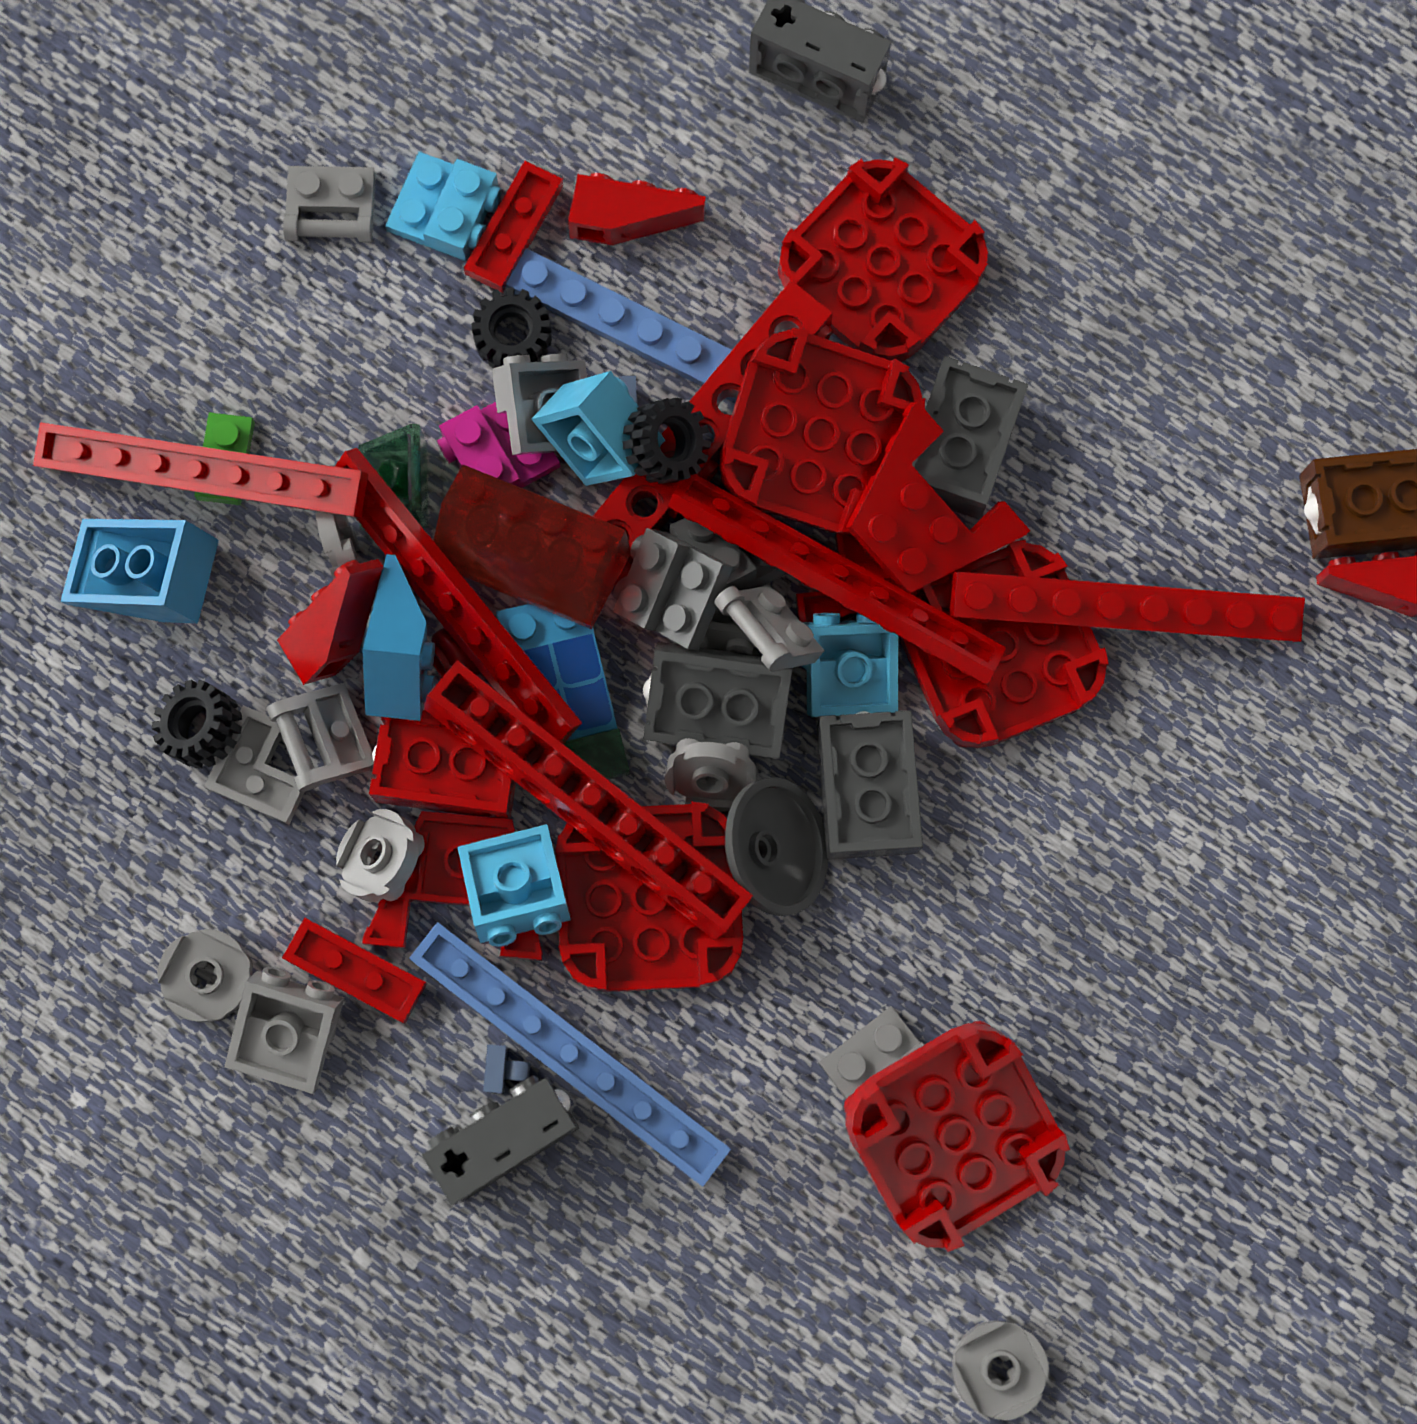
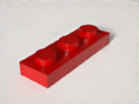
(513, 226)
(354, 970)

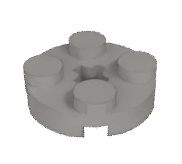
(337, 539)
(695, 761)
(387, 876)
(180, 984)
(1026, 1378)

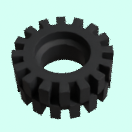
(508, 306)
(687, 435)
(179, 714)

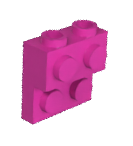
(483, 443)

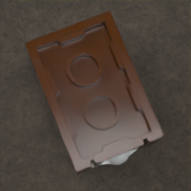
(1361, 503)

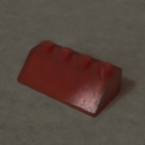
(530, 546)

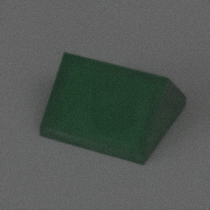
(402, 464)

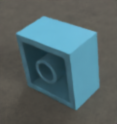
(587, 427)

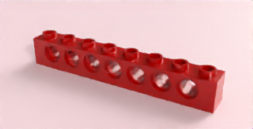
(789, 310)
(586, 800)

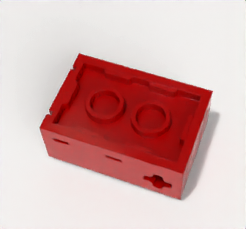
(436, 770)

